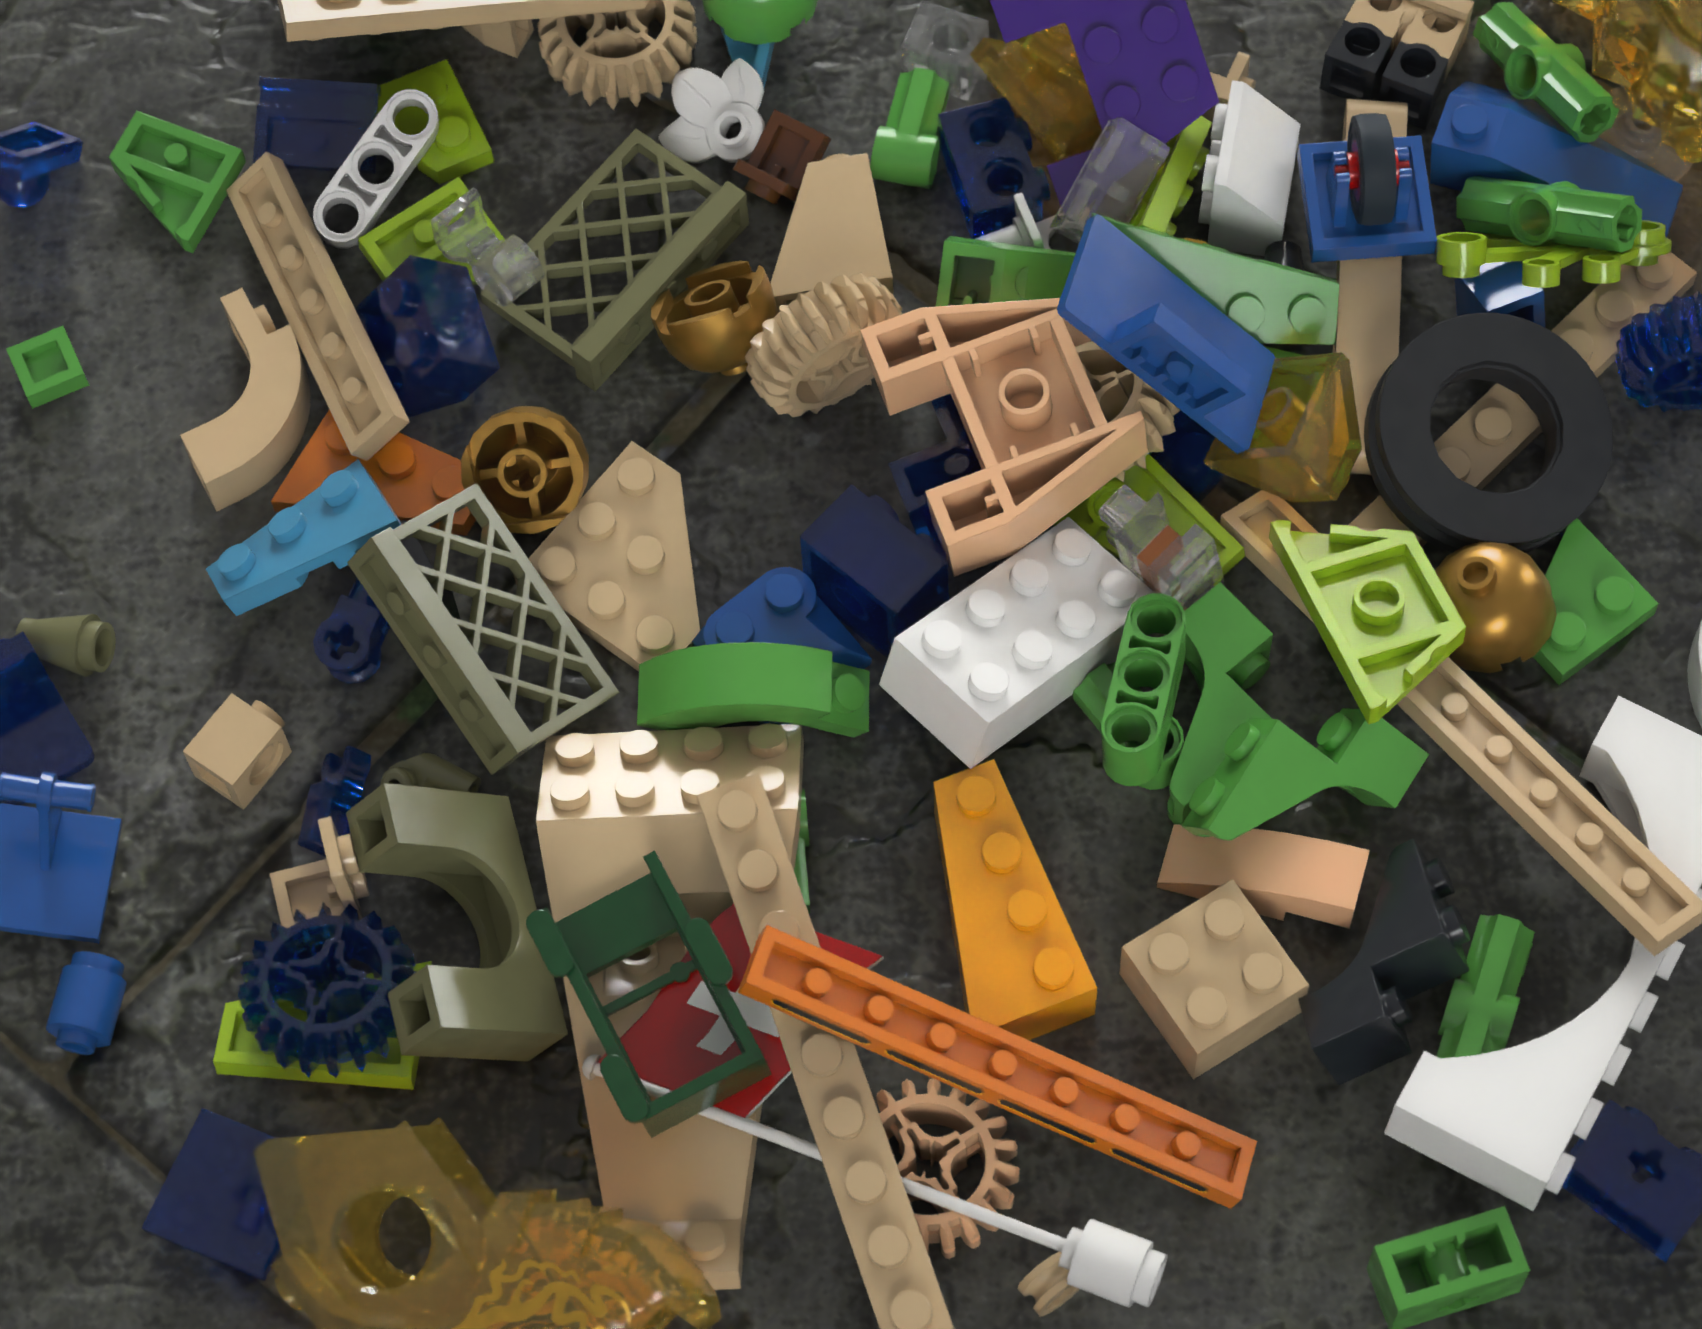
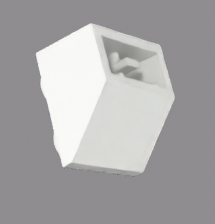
(1248, 172)

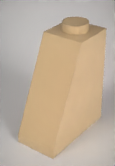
(832, 229)

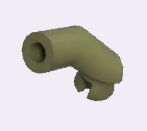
(431, 772)

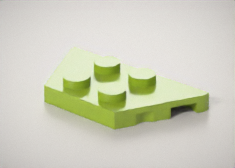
(1373, 607)

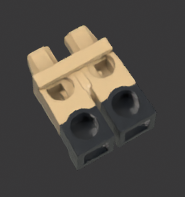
(1425, 47)

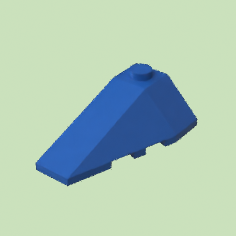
(1514, 139)

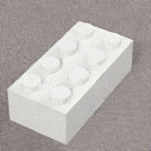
(1013, 642)

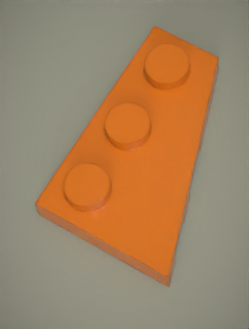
(405, 470)

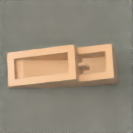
(1272, 870)

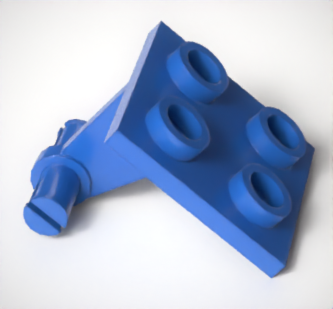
(54, 860)

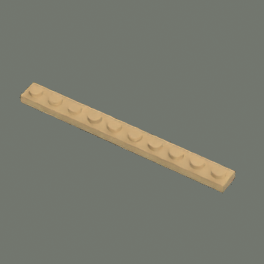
(1513, 770)
(828, 1073)

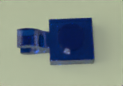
(334, 795)

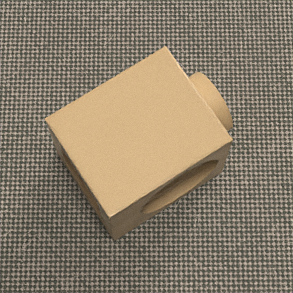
(238, 749)

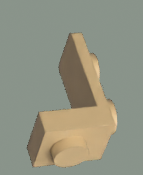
(329, 880)

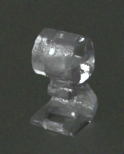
(498, 266)

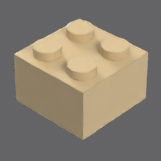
(1213, 978)

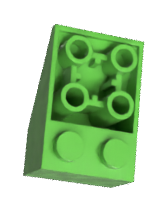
(999, 272)

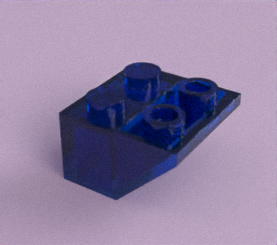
(429, 334)

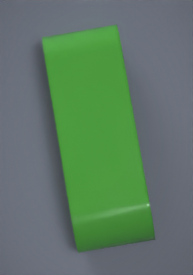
(1143, 715)

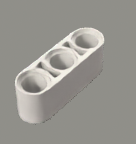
(384, 140)

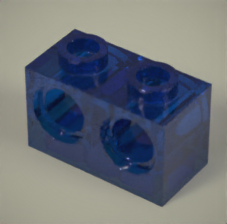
(982, 171)

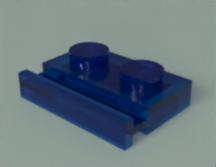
(314, 121)

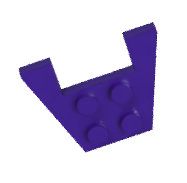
(1135, 59)

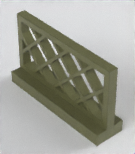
(627, 316)
(438, 644)

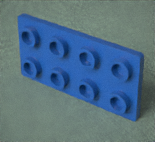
(1166, 334)

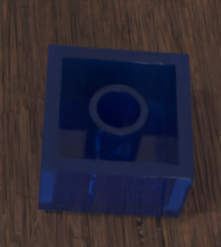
(873, 568)

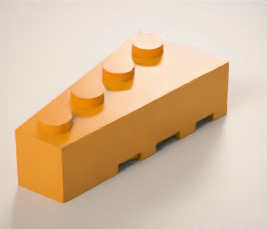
(1006, 922)

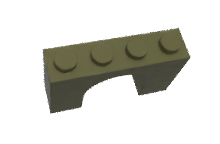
(475, 855)

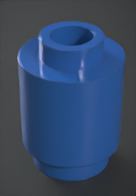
(87, 1002)

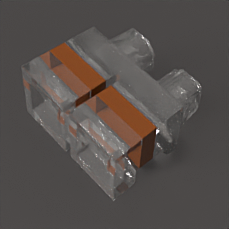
(1155, 552)

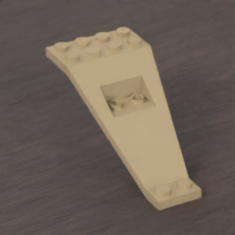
(597, 815)

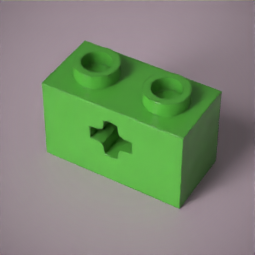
(1447, 1269)

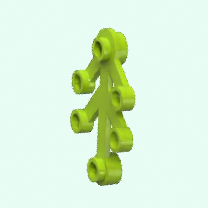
(1541, 264)

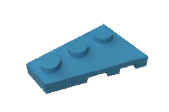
(301, 538)

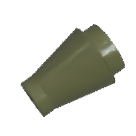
(72, 642)

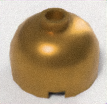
(716, 317)
(527, 467)
(1501, 602)

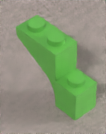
(1225, 654)
(1276, 768)

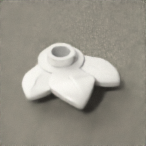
(710, 108)

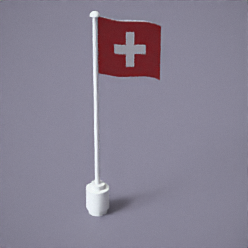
(688, 1037)

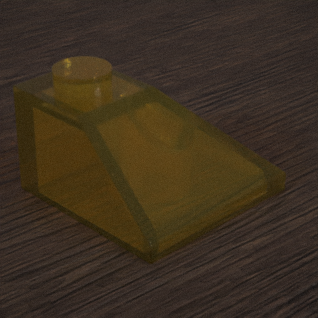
(1303, 432)

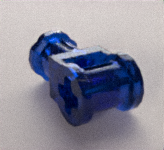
(352, 620)

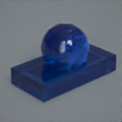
(27, 159)

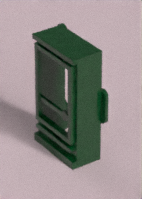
(617, 929)

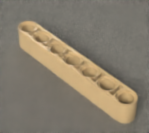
(1369, 296)

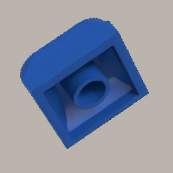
(784, 611)

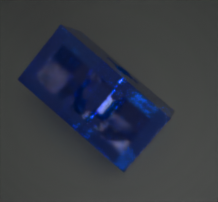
(1653, 1212)

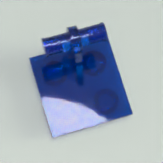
(217, 1198)

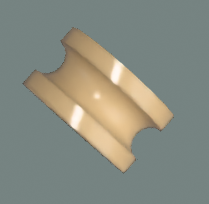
(1048, 1285)

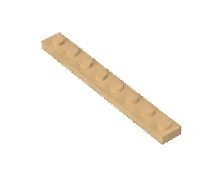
(1502, 422)

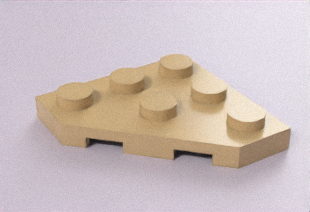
(626, 561)

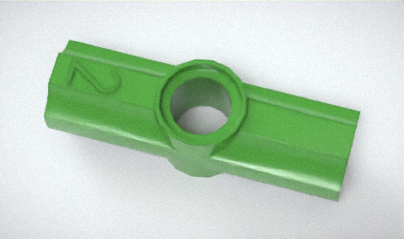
(1545, 72)
(1574, 216)
(1485, 997)

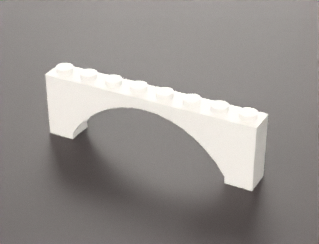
(1516, 1108)

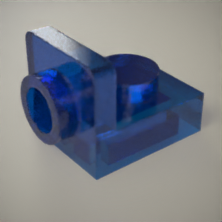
(1185, 456)

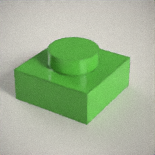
(47, 367)

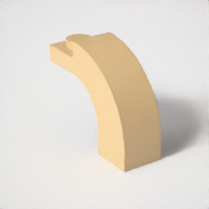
(264, 427)

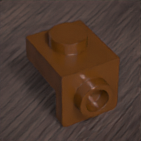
(782, 157)

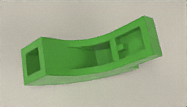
(752, 683)

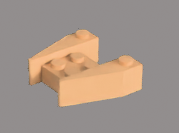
(1022, 408)

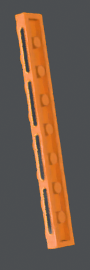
(998, 1066)

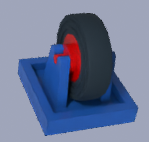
(1366, 194)

